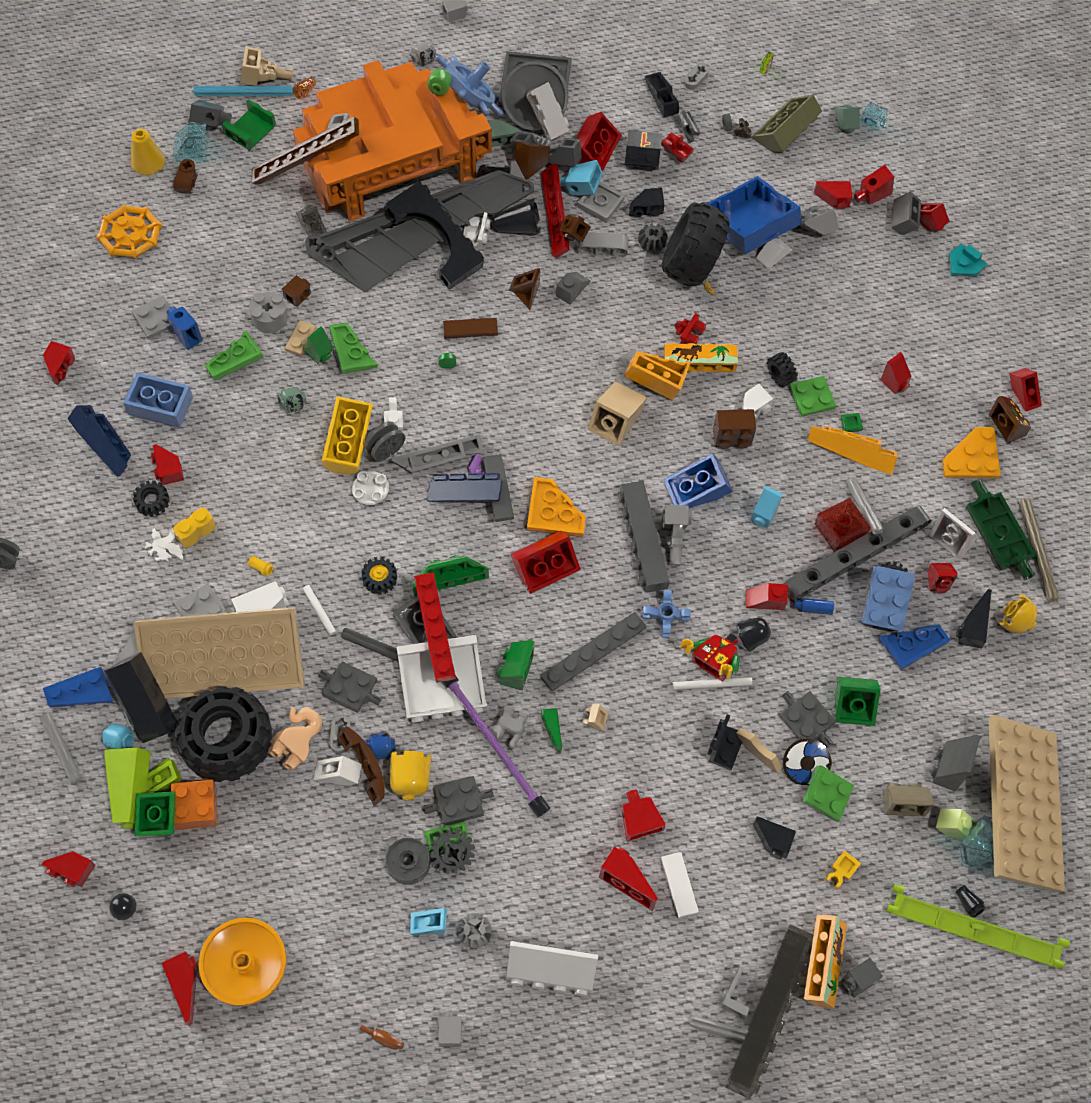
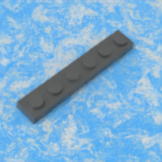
(593, 651)

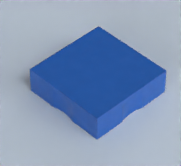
(756, 214)

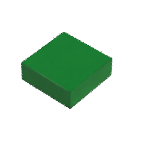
(851, 422)

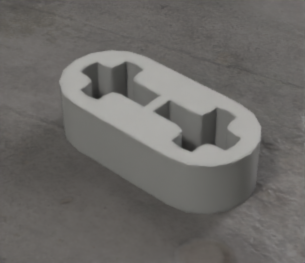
(693, 74)
(334, 731)

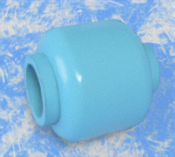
(117, 737)

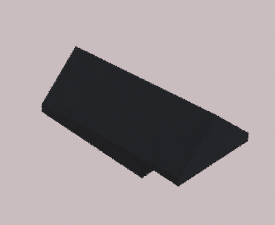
(141, 698)

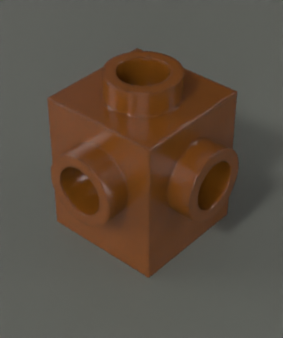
(574, 228)

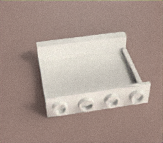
(426, 697)

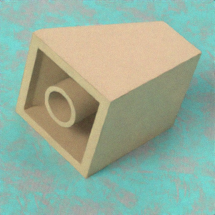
(616, 413)

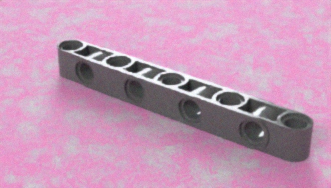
(857, 552)

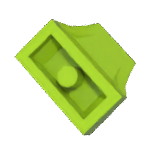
(163, 776)

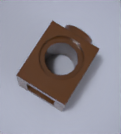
(296, 290)

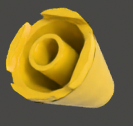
(145, 153)

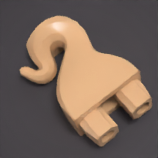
(295, 740)

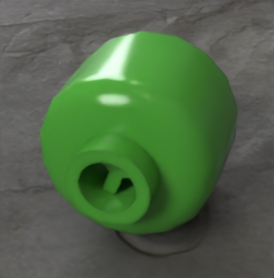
(439, 82)

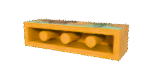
(704, 356)
(825, 961)

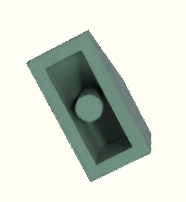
(848, 117)
(502, 132)

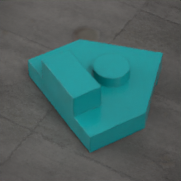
(966, 261)

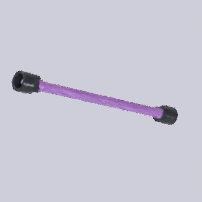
(537, 803)

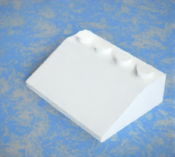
(551, 968)

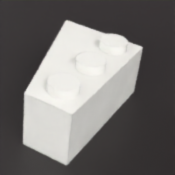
(548, 111)

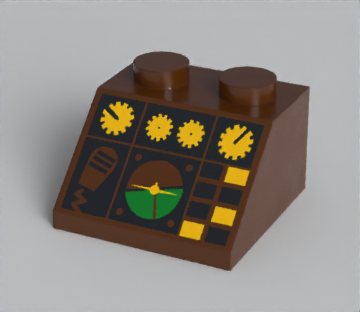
(1009, 419)

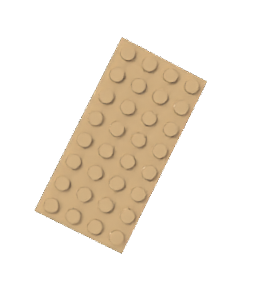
(223, 649)
(1026, 805)

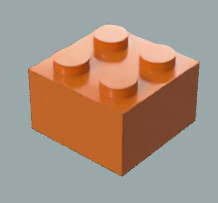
(195, 804)

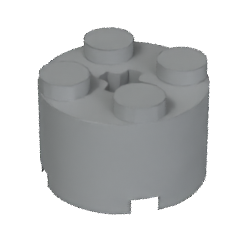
(268, 312)

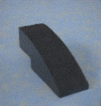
(662, 94)

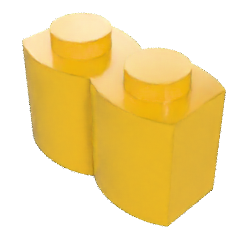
(196, 526)

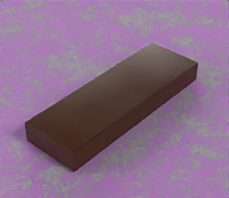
(470, 328)

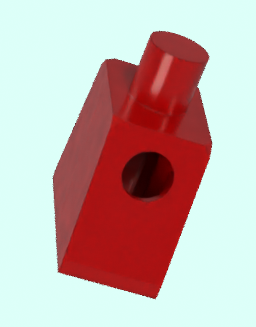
(876, 186)
(640, 817)

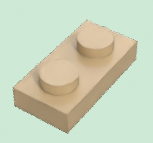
(299, 337)

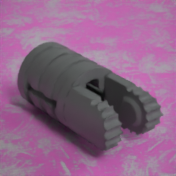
(687, 125)

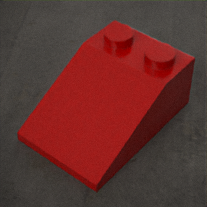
(624, 874)

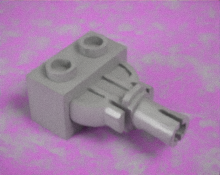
(677, 519)

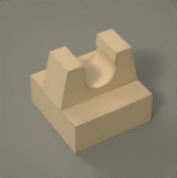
(597, 717)

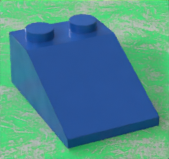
(699, 483)

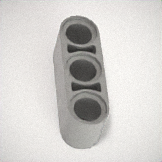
(604, 243)

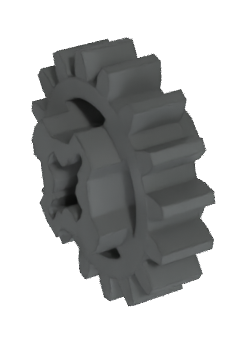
(459, 846)

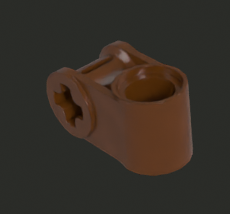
(185, 176)

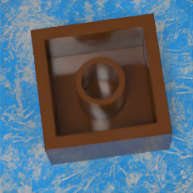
(734, 428)

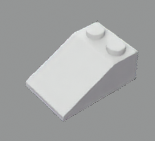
(953, 534)

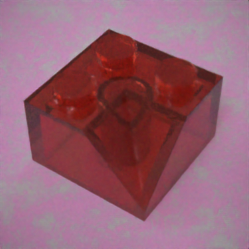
(841, 524)

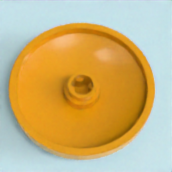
(242, 962)

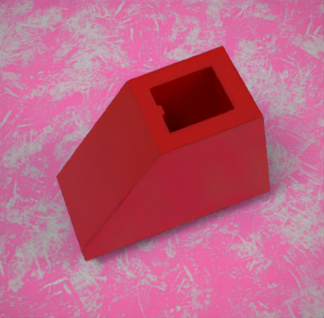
(58, 359)
(168, 466)
(941, 577)
(71, 867)

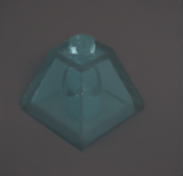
(191, 143)
(978, 845)

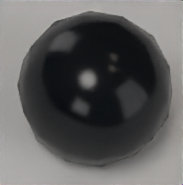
(122, 906)

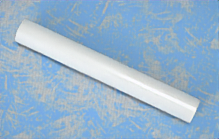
(319, 610)

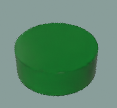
(447, 360)

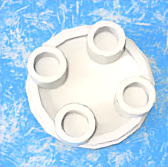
(370, 487)

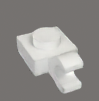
(394, 415)

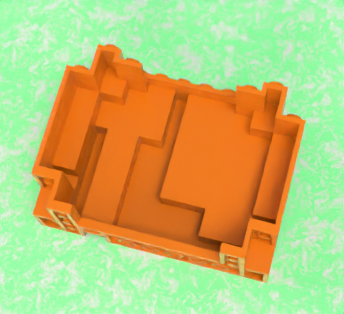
(400, 135)

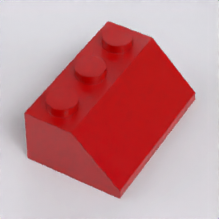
(597, 139)
(546, 561)

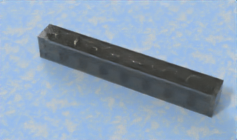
(769, 1012)

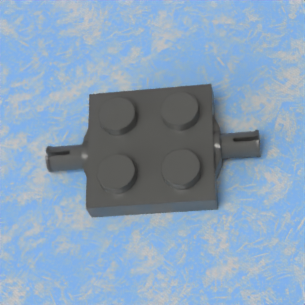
(349, 687)
(807, 717)
(458, 801)

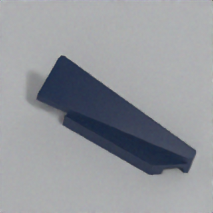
(101, 437)

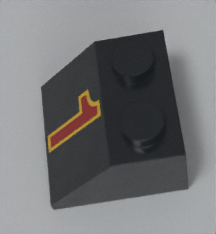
(643, 149)

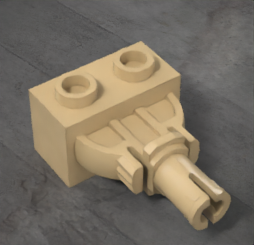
(260, 69)

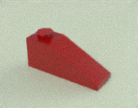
(182, 979)

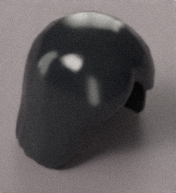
(753, 632)

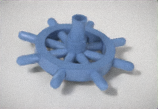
(470, 85)

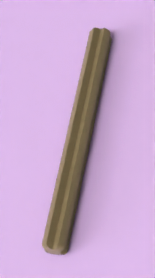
(1038, 547)

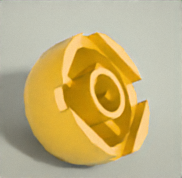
(1022, 615)

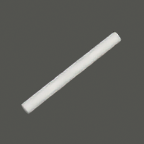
(712, 683)

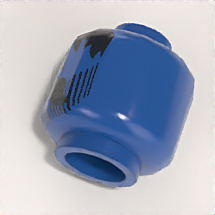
(381, 745)

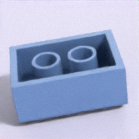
(158, 400)
(888, 598)

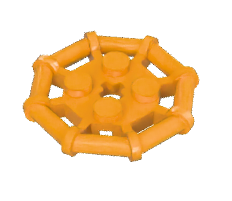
(125, 223)

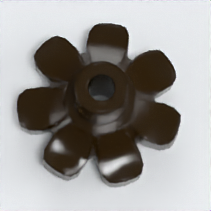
(743, 129)

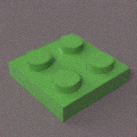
(812, 396)
(828, 793)

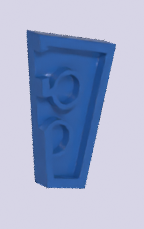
(79, 690)

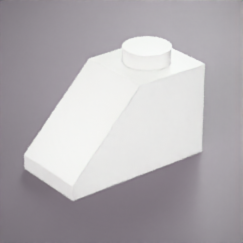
(338, 771)

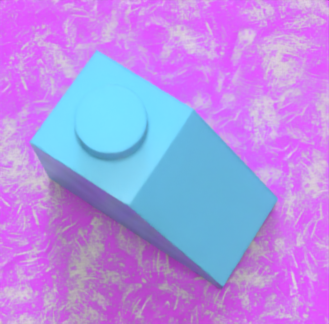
(766, 507)

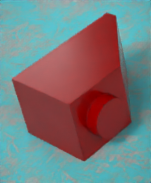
(834, 193)
(933, 216)
(896, 374)
(1026, 388)
(767, 596)

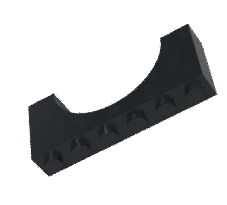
(419, 204)

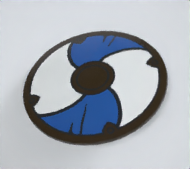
(803, 758)

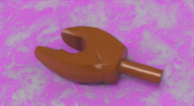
(383, 1038)

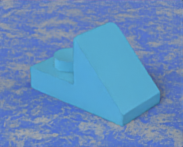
(428, 922)

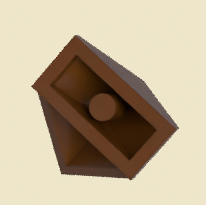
(531, 157)
(526, 286)

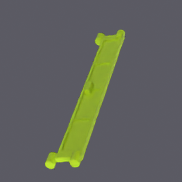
(977, 929)

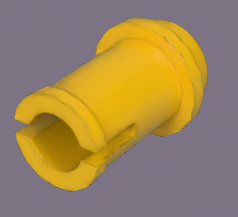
(264, 567)

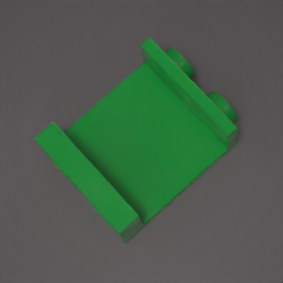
(251, 126)

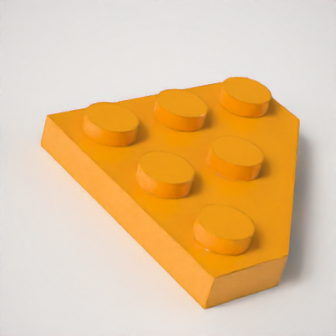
(974, 456)
(553, 510)

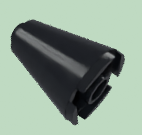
(518, 219)

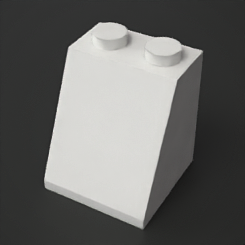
(262, 598)

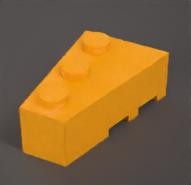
(657, 373)

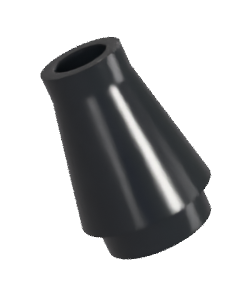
(972, 904)

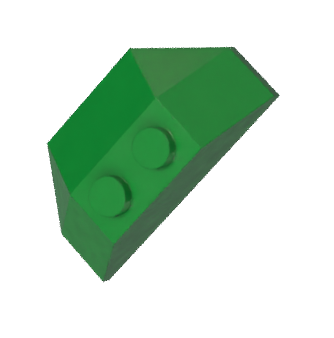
(454, 572)

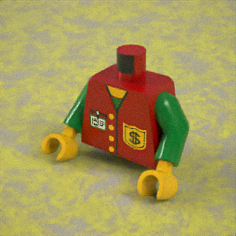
(715, 655)

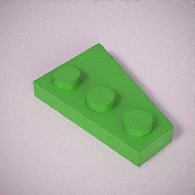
(349, 351)
(235, 357)

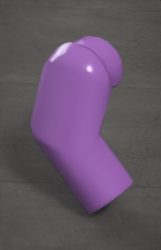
(474, 465)

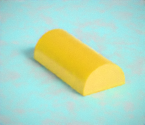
(346, 435)

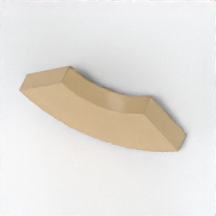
(759, 750)

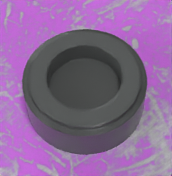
(727, 122)

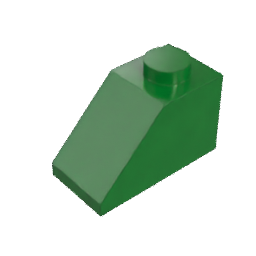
(318, 346)

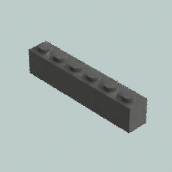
(644, 537)

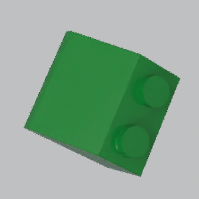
(517, 664)
(856, 700)
(155, 814)

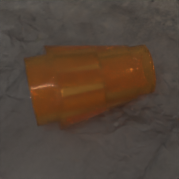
(304, 87)

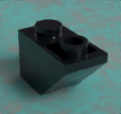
(648, 203)

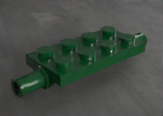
(1001, 530)

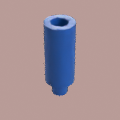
(815, 606)

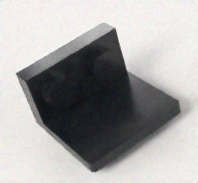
(724, 745)

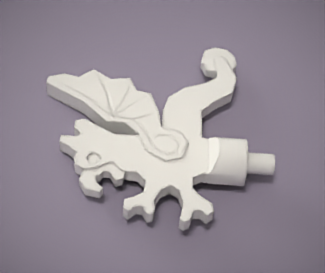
(160, 544)

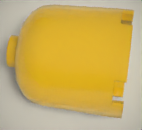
(410, 774)

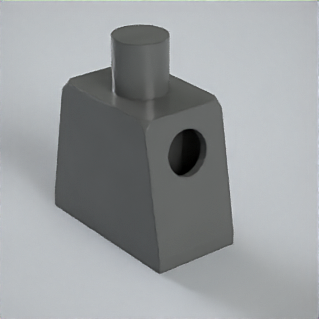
(202, 113)

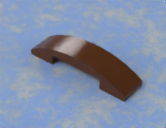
(370, 765)

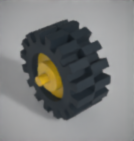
(379, 575)

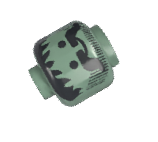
(291, 399)

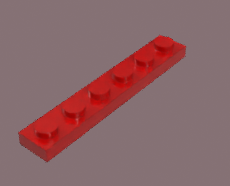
(554, 210)
(434, 627)

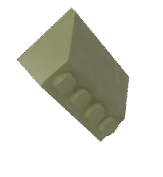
(788, 123)

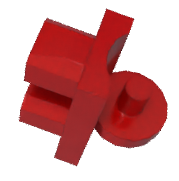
(676, 146)
(687, 329)

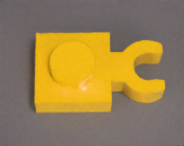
(844, 868)

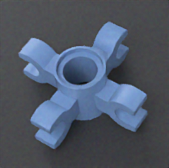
(676, 614)

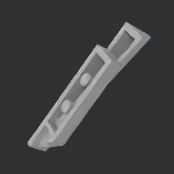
(440, 454)

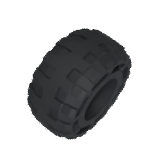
(695, 244)
(231, 760)

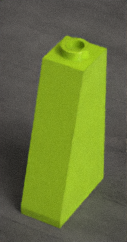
(126, 777)

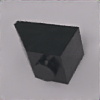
(774, 837)

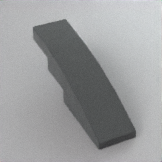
(501, 509)

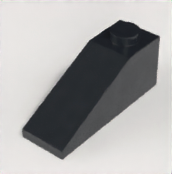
(975, 626)

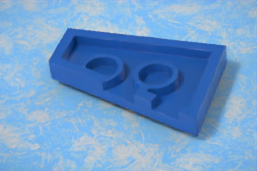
(914, 645)

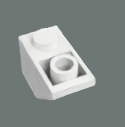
(757, 399)

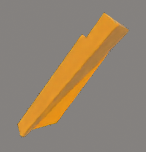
(855, 447)

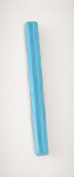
(243, 91)

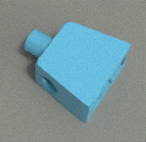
(582, 178)

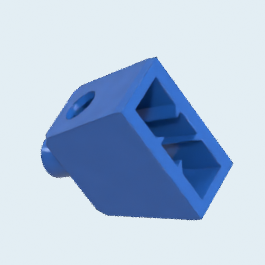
(181, 321)

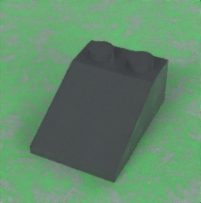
(411, 622)
(955, 762)

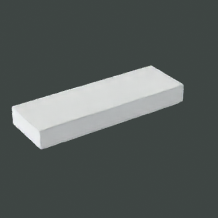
(679, 885)

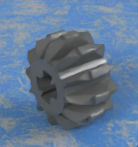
(653, 237)

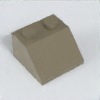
(907, 800)

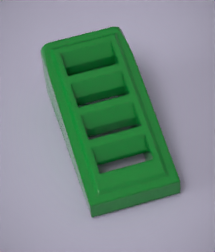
(551, 723)

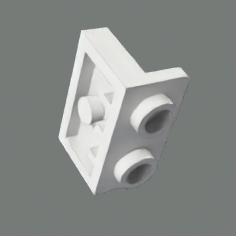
(477, 230)

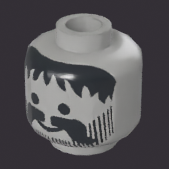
(423, 53)

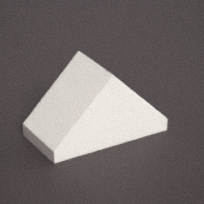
(773, 252)

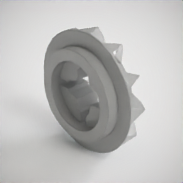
(474, 940)

